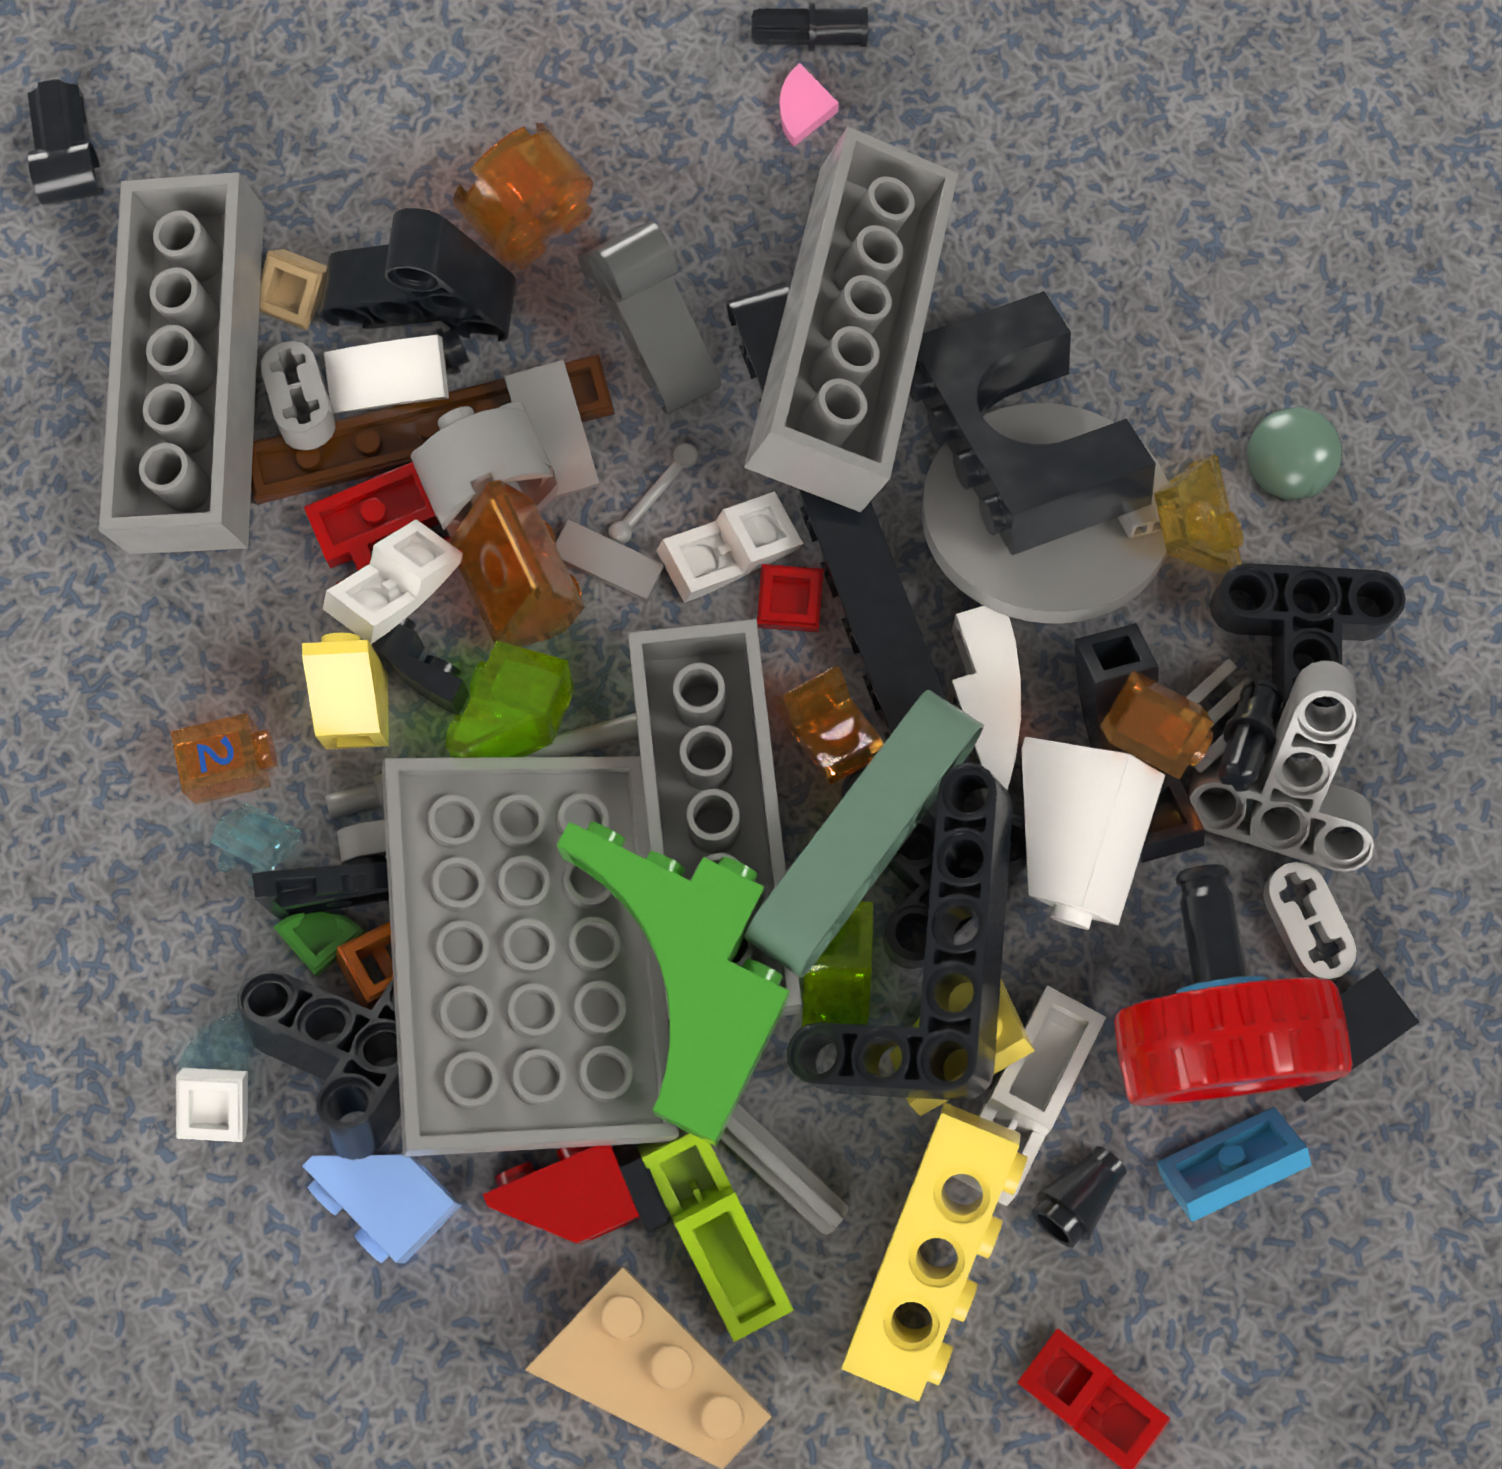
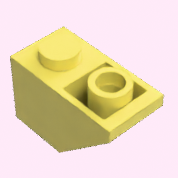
(346, 692)

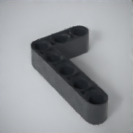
(945, 966)

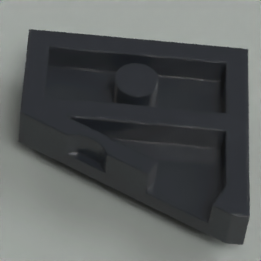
(322, 888)

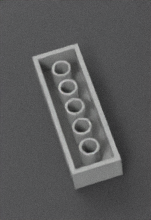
(853, 322)
(183, 365)
(710, 757)

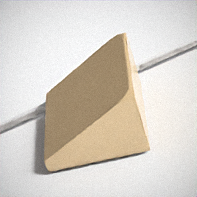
(291, 283)

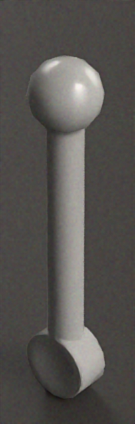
(684, 457)

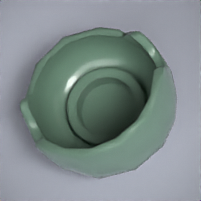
(1294, 453)

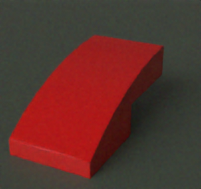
(1093, 1401)

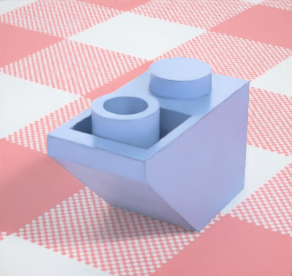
(387, 1196)

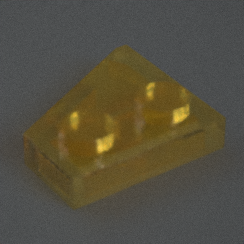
(1198, 518)

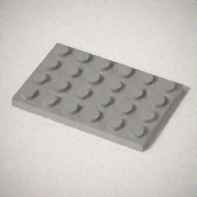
(516, 975)

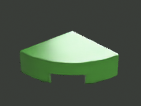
(317, 936)

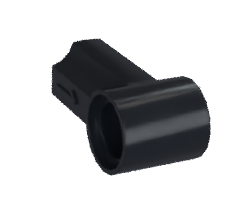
(63, 151)

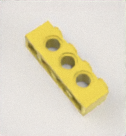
(882, 1346)

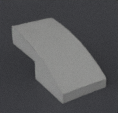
(558, 424)

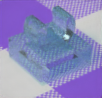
(254, 838)

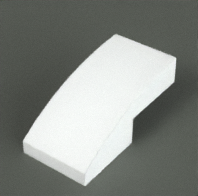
(386, 374)
(729, 547)
(395, 583)

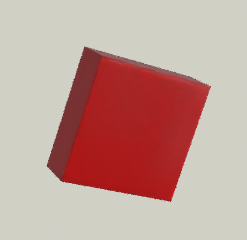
(790, 598)

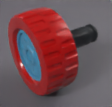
(1229, 1028)

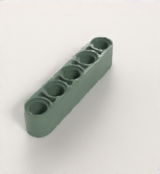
(862, 834)

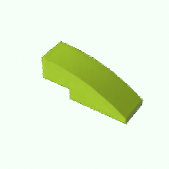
(716, 1233)

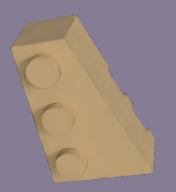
(652, 1372)

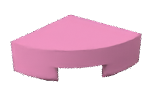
(804, 105)

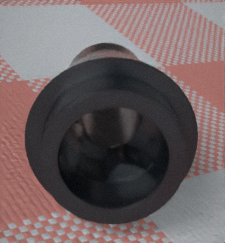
(1078, 1198)

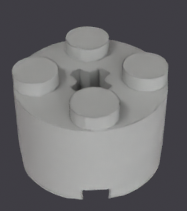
(478, 450)

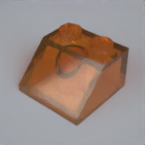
(515, 568)

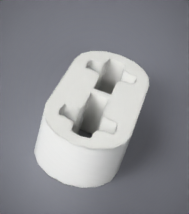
(1323, 915)

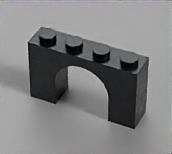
(1022, 487)

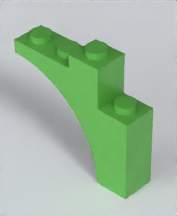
(695, 928)

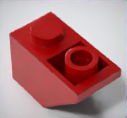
(571, 1198)

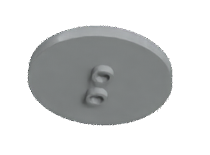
(1050, 583)

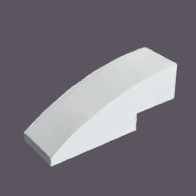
(990, 689)
(1036, 1087)

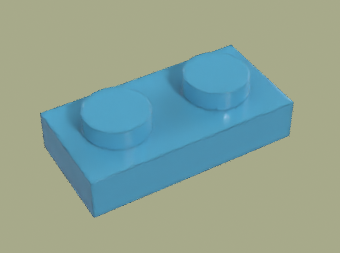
(1234, 1163)

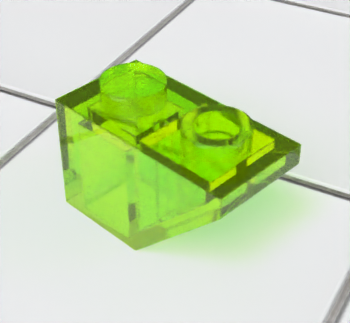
(512, 705)
(841, 978)

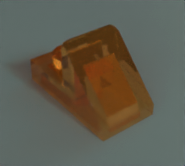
(829, 724)

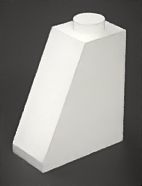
(1084, 827)

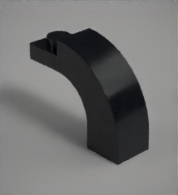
(1102, 670)

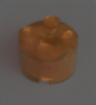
(524, 194)

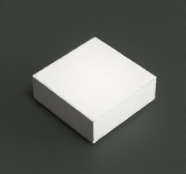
(211, 1104)

